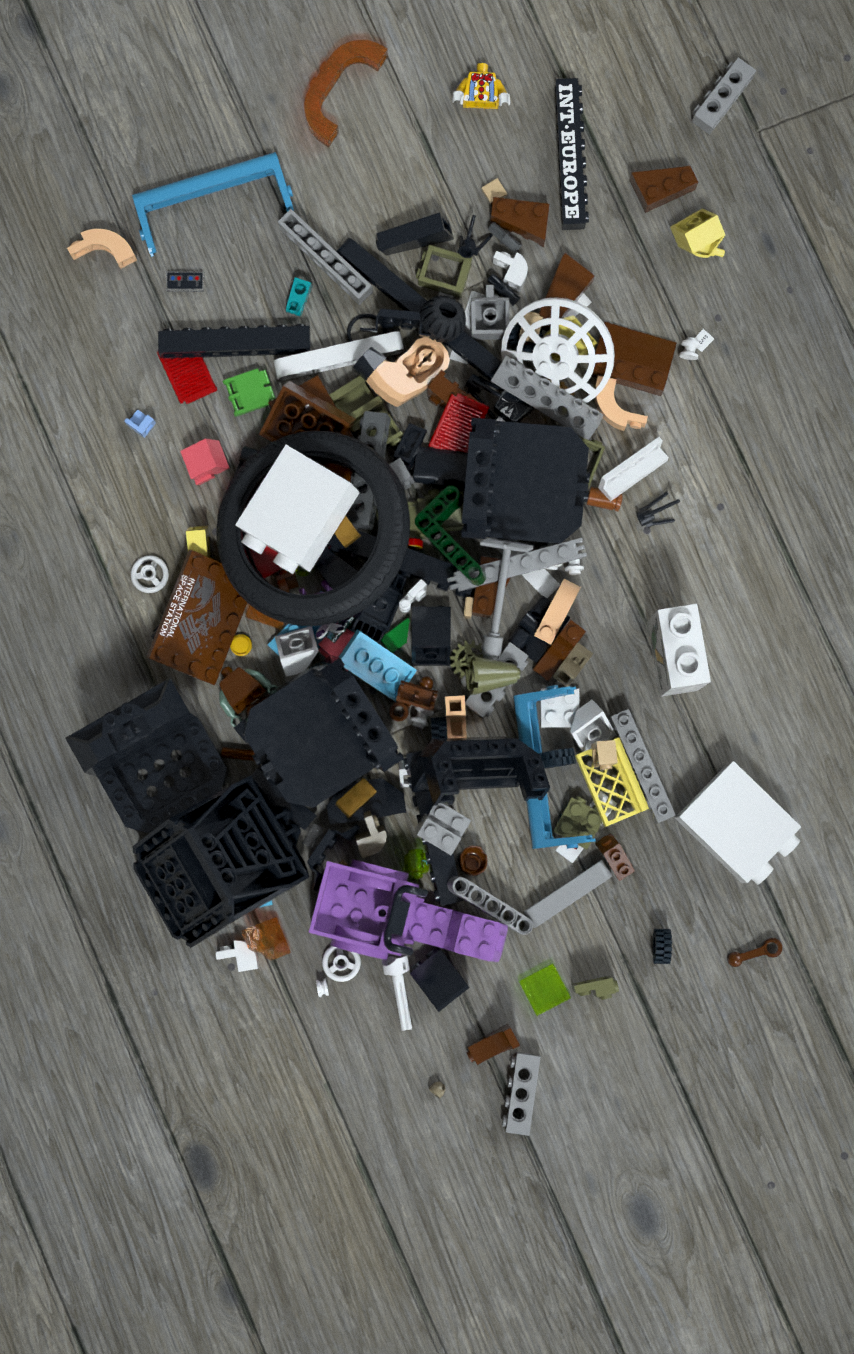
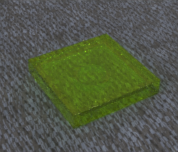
(544, 989)

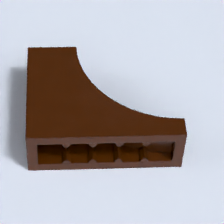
(559, 650)
(492, 1044)

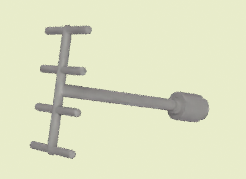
(493, 642)

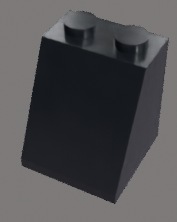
(431, 636)
(438, 979)

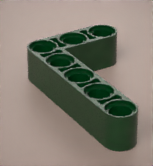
(445, 540)

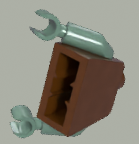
(241, 689)

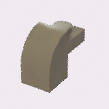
(573, 664)
(372, 840)

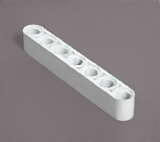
(336, 356)

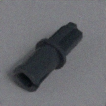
(503, 289)

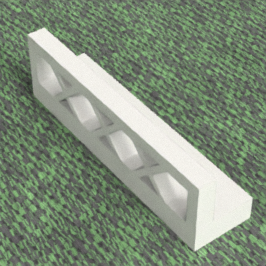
(633, 469)

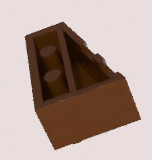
(662, 185)
(521, 217)
(441, 389)
(486, 594)

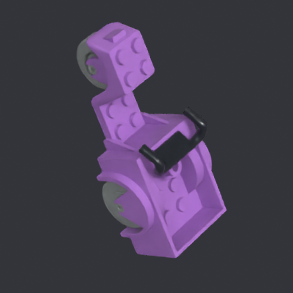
(378, 911)

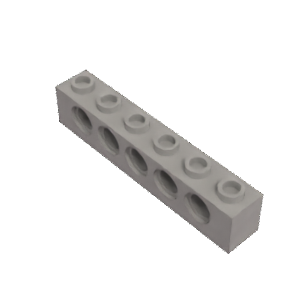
(325, 257)
(547, 397)
(642, 766)

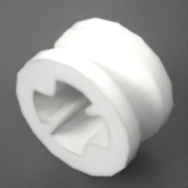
(322, 987)

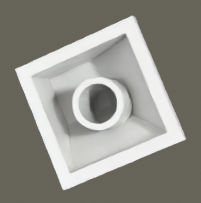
(296, 650)
(591, 726)

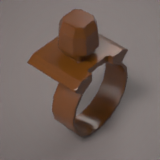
(286, 580)

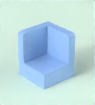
(140, 423)

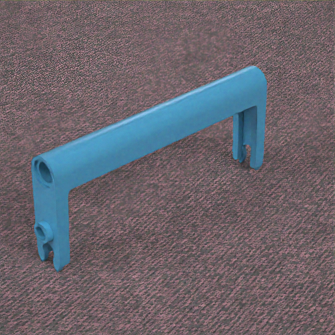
(206, 184)
(530, 735)

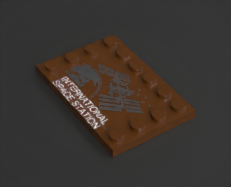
(198, 620)

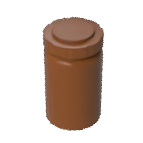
(598, 499)

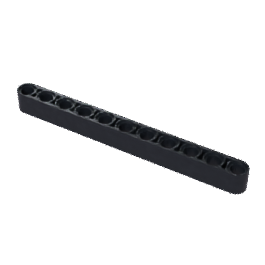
(410, 300)

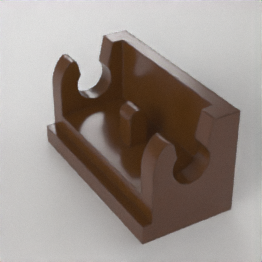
(416, 695)

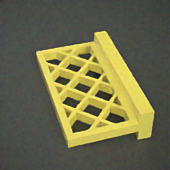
(628, 780)

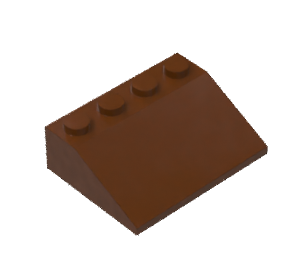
(639, 359)
(302, 411)

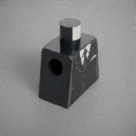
(511, 408)

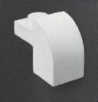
(516, 268)
(245, 958)

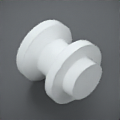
(690, 346)
(574, 567)
(421, 717)

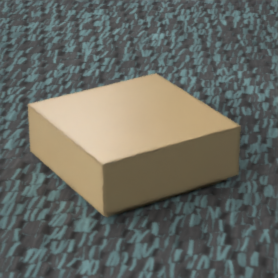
(494, 189)
(468, 607)

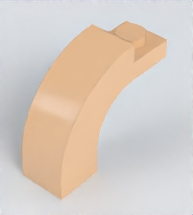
(103, 240)
(612, 412)
(557, 611)
(456, 716)

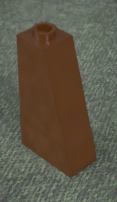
(568, 283)

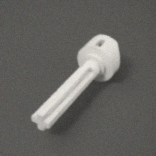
(396, 968)

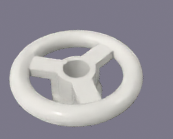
(142, 575)
(330, 971)

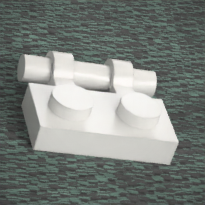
(417, 593)

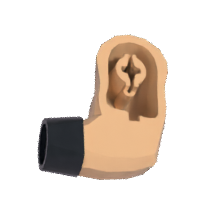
(406, 376)

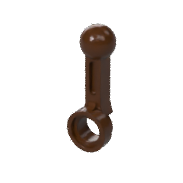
(425, 682)
(735, 958)

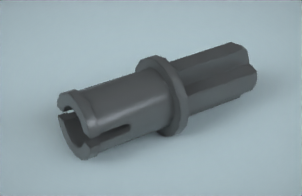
(504, 237)

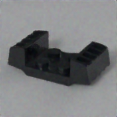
(378, 616)

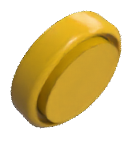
(241, 645)

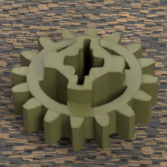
(467, 648)

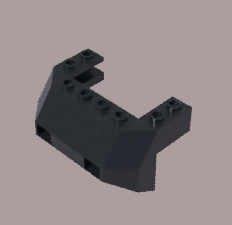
(478, 764)

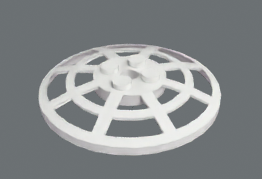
(562, 345)

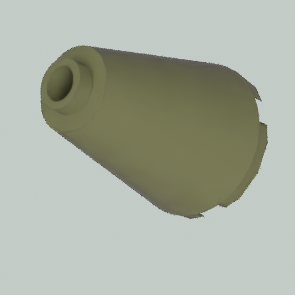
(489, 674)

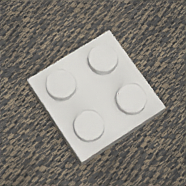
(559, 711)

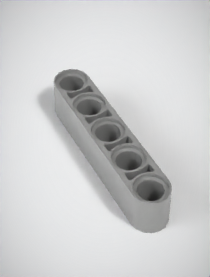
(568, 893)
(498, 906)

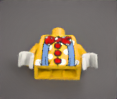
(481, 90)

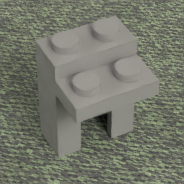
(442, 827)

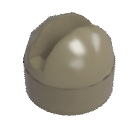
(437, 1089)

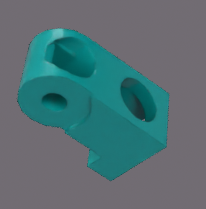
(298, 296)

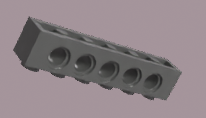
(371, 421)

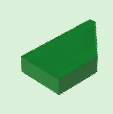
(396, 637)

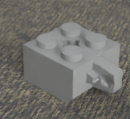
(486, 306)

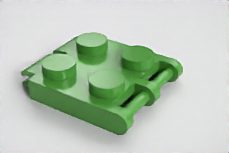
(249, 391)

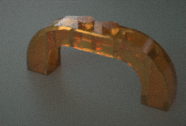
(350, 53)

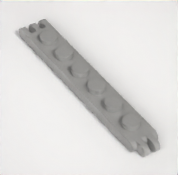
(524, 563)

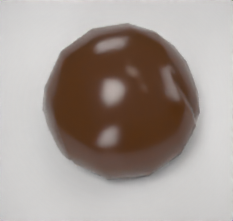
(473, 860)

